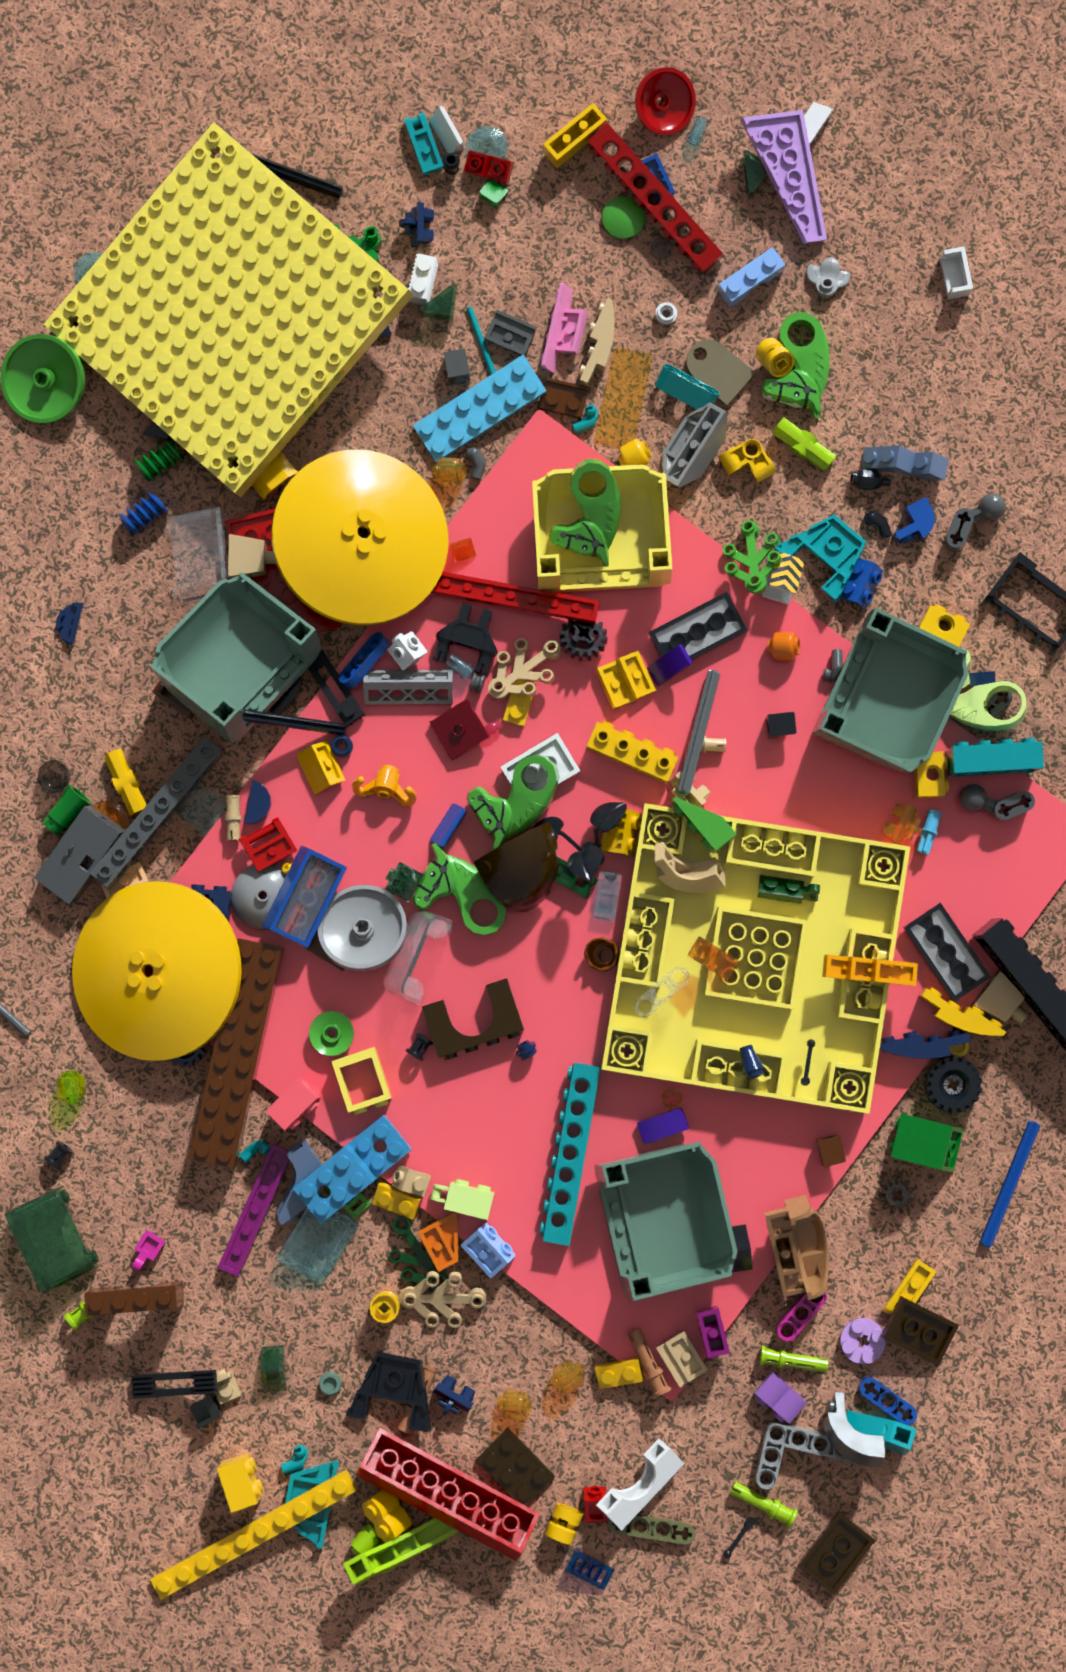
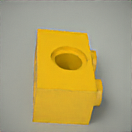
(957, 624)
(931, 789)

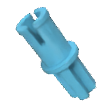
(929, 832)

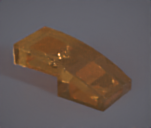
(713, 958)

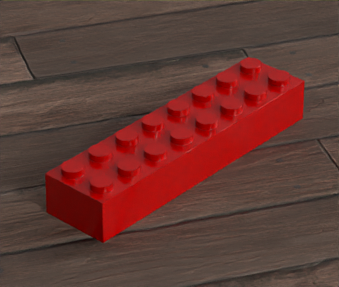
(448, 1494)

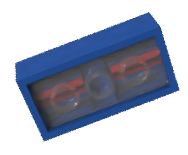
(304, 896)

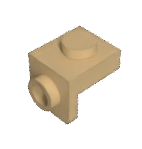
(411, 1181)

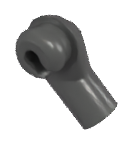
(478, 460)
(837, 665)

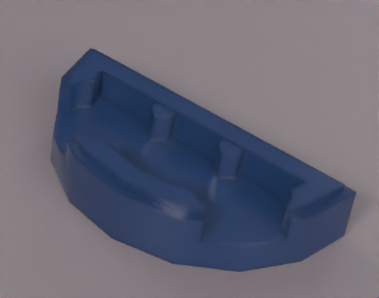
(68, 622)
(258, 804)

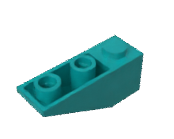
(896, 1435)

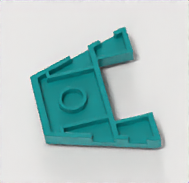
(835, 546)

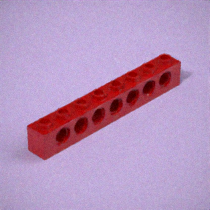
(608, 137)

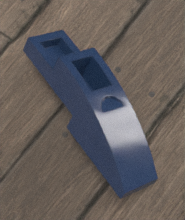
(915, 1046)

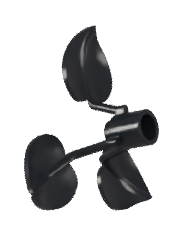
(590, 856)

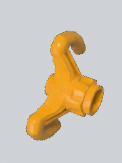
(385, 786)

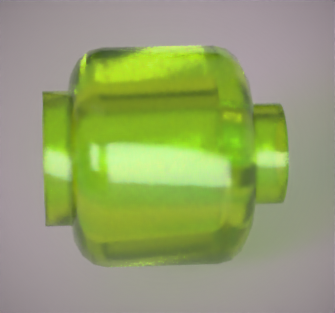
(71, 1086)

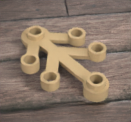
(523, 671)
(439, 1298)

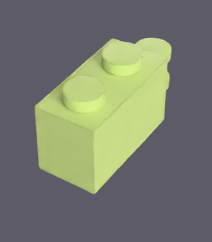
(465, 1199)

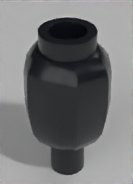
(868, 479)

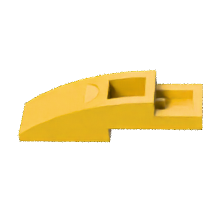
(969, 1020)

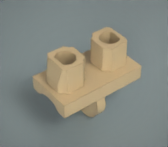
(696, 797)

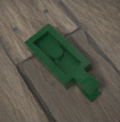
(786, 889)

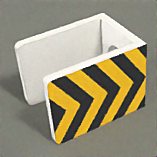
(784, 579)

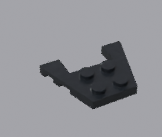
(397, 1380)

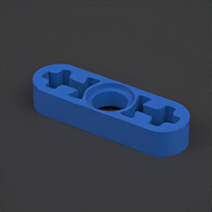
(372, 650)
(905, 1405)

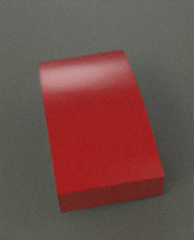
(488, 166)

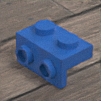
(862, 583)

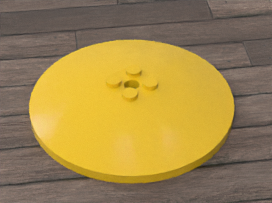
(351, 575)
(192, 976)

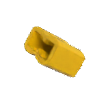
(386, 1515)

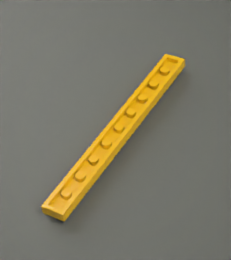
(253, 1534)

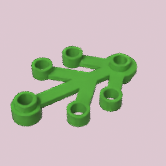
(753, 559)

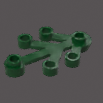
(421, 1259)

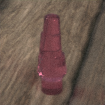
(493, 727)

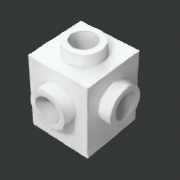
(407, 650)

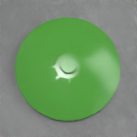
(42, 378)

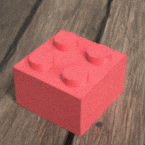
(293, 1104)

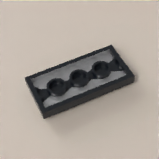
(700, 628)
(946, 952)

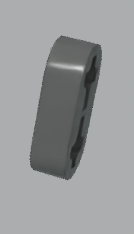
(1001, 706)

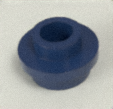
(339, 739)
(526, 1050)

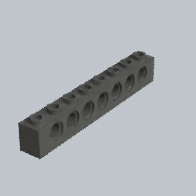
(157, 813)

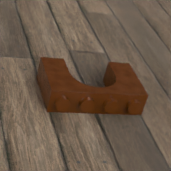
(114, 1301)

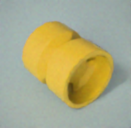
(774, 357)
(385, 1306)
(561, 1531)

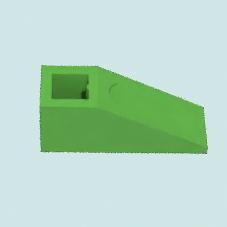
(709, 825)

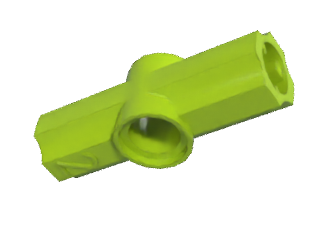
(804, 444)

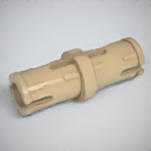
(233, 817)

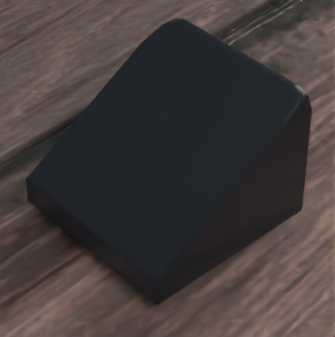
(156, 432)

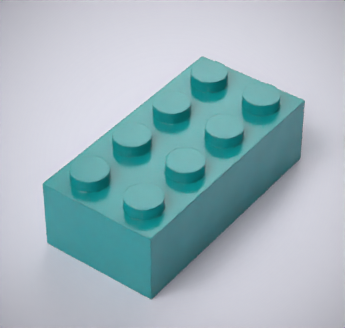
(995, 759)

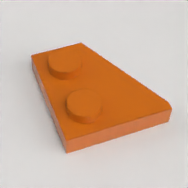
(442, 1241)

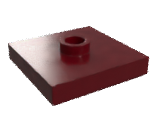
(459, 729)

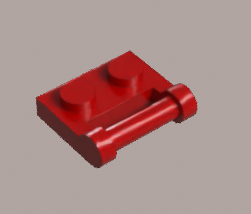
(272, 850)

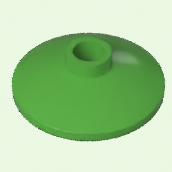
(319, 1033)

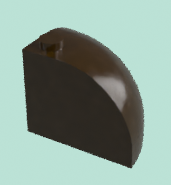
(521, 869)

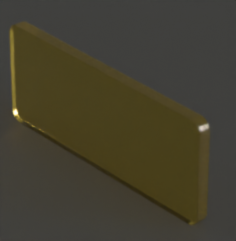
(624, 396)

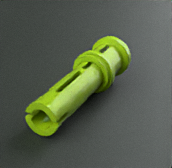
(781, 1359)
(773, 1508)

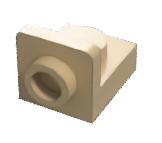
(227, 1386)

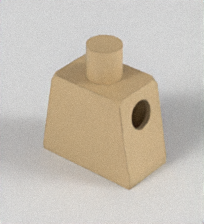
(248, 556)
(1001, 1000)

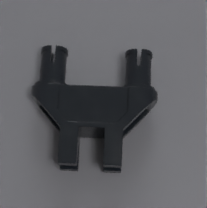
(468, 636)

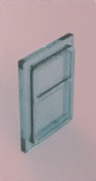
(316, 1246)

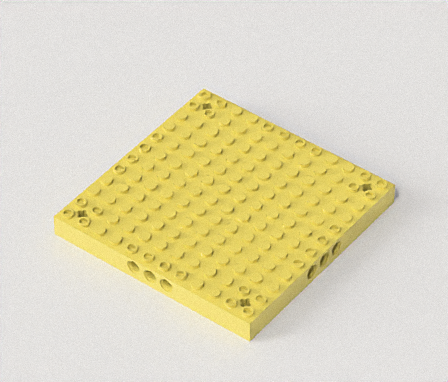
(228, 309)
(778, 986)

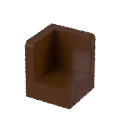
(831, 1150)

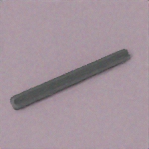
(698, 732)

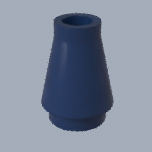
(751, 1063)

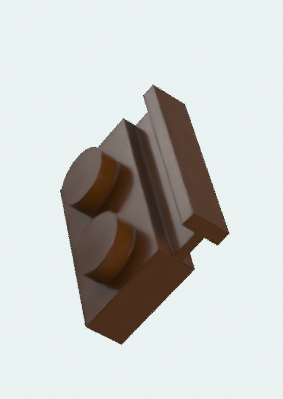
(564, 398)

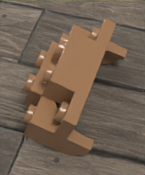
(799, 1248)

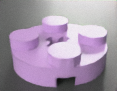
(850, 1345)

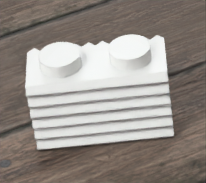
(423, 278)

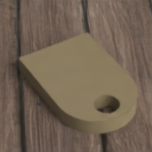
(719, 369)

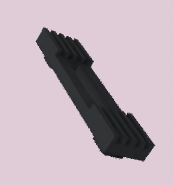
(347, 710)
(145, 1387)

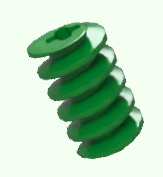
(159, 460)

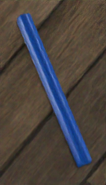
(1009, 1184)

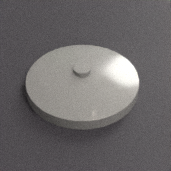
(363, 928)

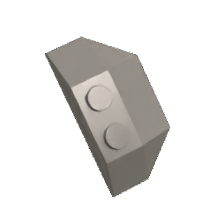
(694, 444)

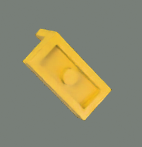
(320, 767)

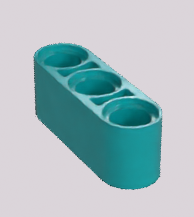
(685, 387)

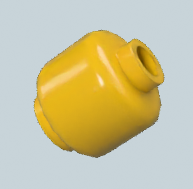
(634, 453)

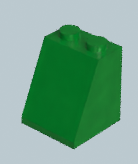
(926, 1142)

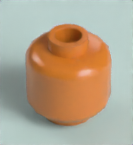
(784, 646)

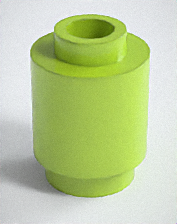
(365, 1540)

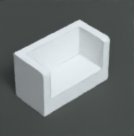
(956, 272)

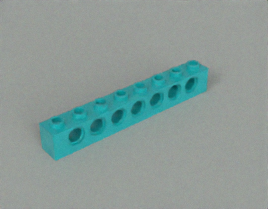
(562, 1233)

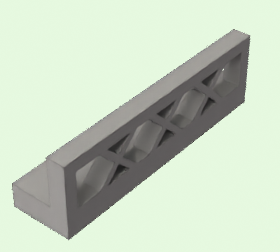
(408, 682)

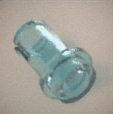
(695, 137)
(460, 667)

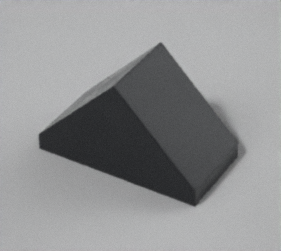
(743, 1258)

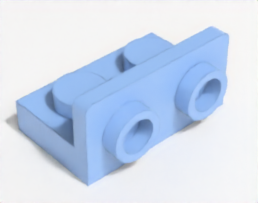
(488, 1250)

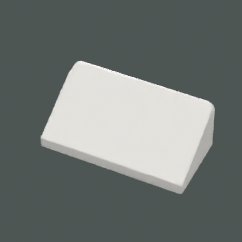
(815, 120)
(446, 131)

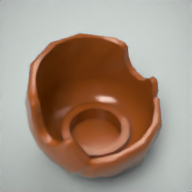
(602, 954)

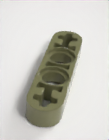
(650, 1531)

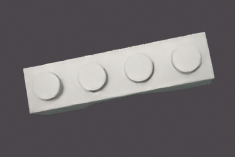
(625, 1504)

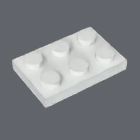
(535, 774)

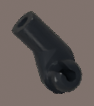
(879, 520)

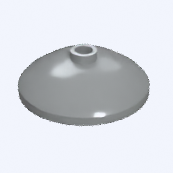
(246, 894)

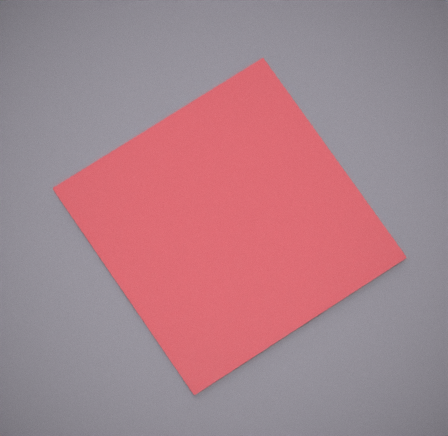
(499, 1115)

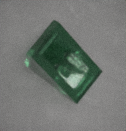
(754, 173)
(442, 306)
(273, 1368)

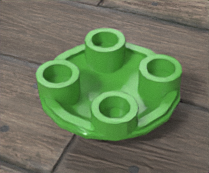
(623, 217)

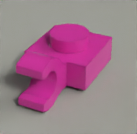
(148, 1247)

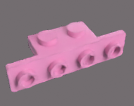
(565, 329)

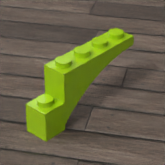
(397, 1551)

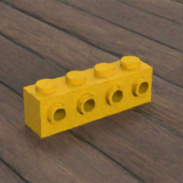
(632, 752)

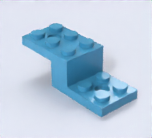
(352, 1169)

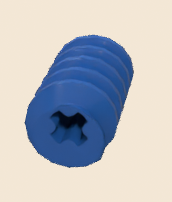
(142, 514)

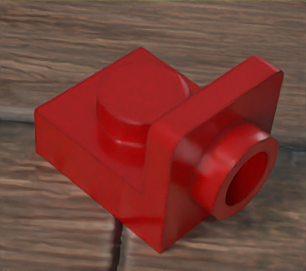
(592, 1496)

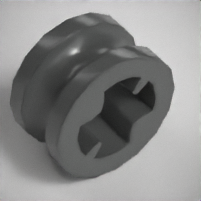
(477, 683)

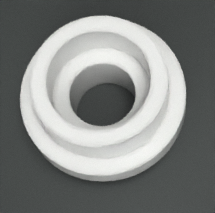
(666, 307)

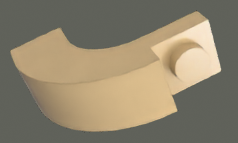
(686, 876)

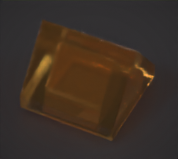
(462, 549)

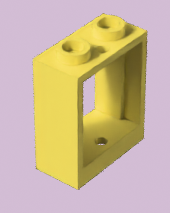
(354, 1058)

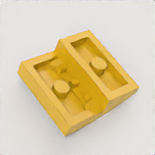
(625, 680)

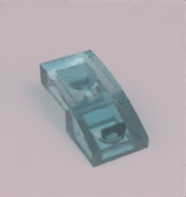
(607, 896)

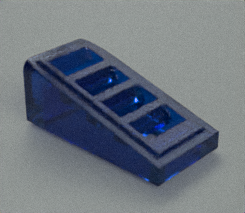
(569, 1567)

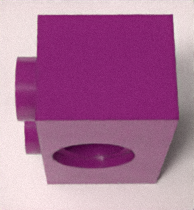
(712, 1331)

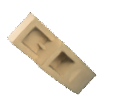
(602, 336)

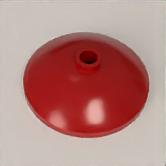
(676, 96)

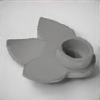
(829, 274)

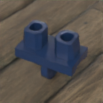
(414, 225)
(462, 1401)

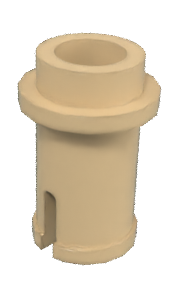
(710, 744)

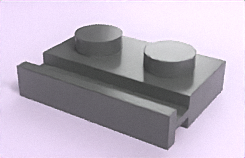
(510, 333)

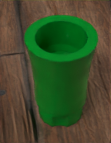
(66, 810)

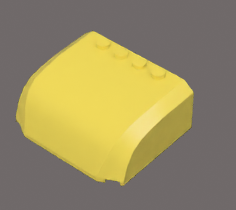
(641, 545)

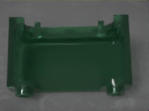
(51, 1240)

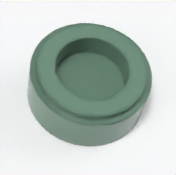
(330, 1383)

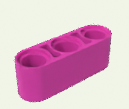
(799, 1323)

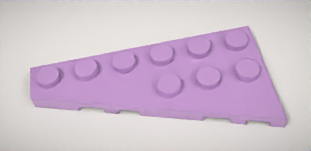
(787, 158)

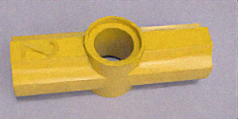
(125, 782)

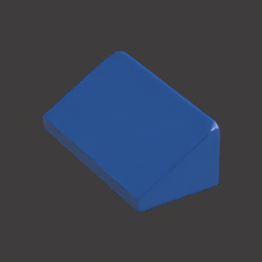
(448, 825)

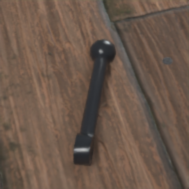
(805, 1080)
(748, 1523)

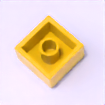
(240, 1482)

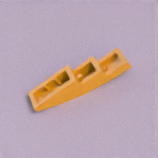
(870, 970)

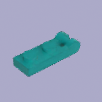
(424, 144)

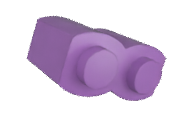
(780, 1398)

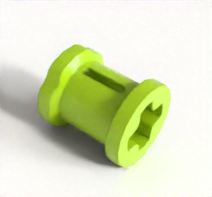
(77, 1316)

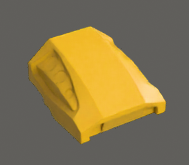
(274, 476)

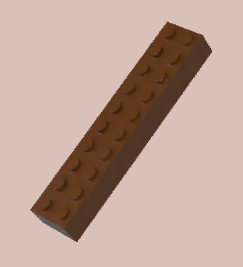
(237, 1058)

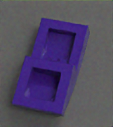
(669, 665)
(663, 1125)

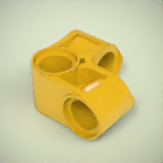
(759, 464)

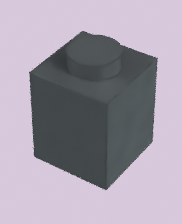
(457, 366)

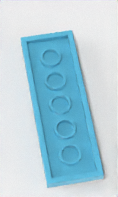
(480, 408)

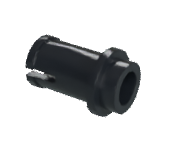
(451, 163)

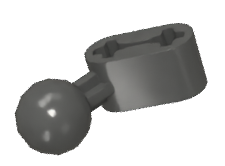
(989, 507)
(974, 798)

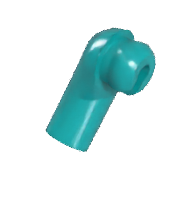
(589, 420)
(255, 1147)
(298, 1460)

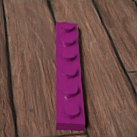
(255, 1210)

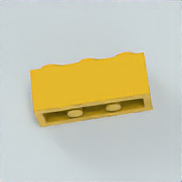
(574, 135)

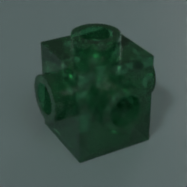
(403, 881)

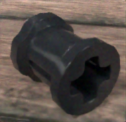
(419, 1046)
(56, 1162)

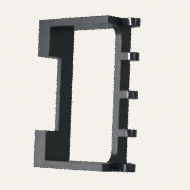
(1028, 568)

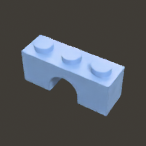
(750, 276)

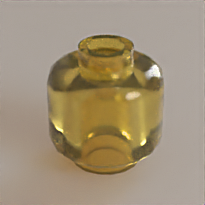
(449, 471)
(568, 1376)
(514, 1404)

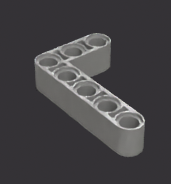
(785, 1440)

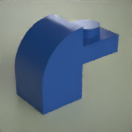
(921, 522)

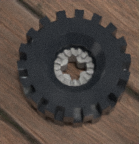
(966, 1091)

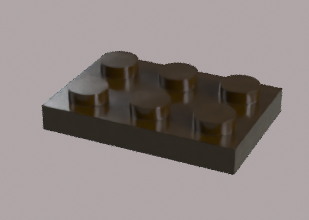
(919, 1330)
(515, 1467)
(836, 1552)

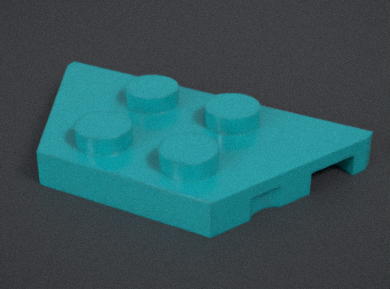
(301, 1481)

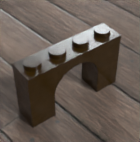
(449, 1040)

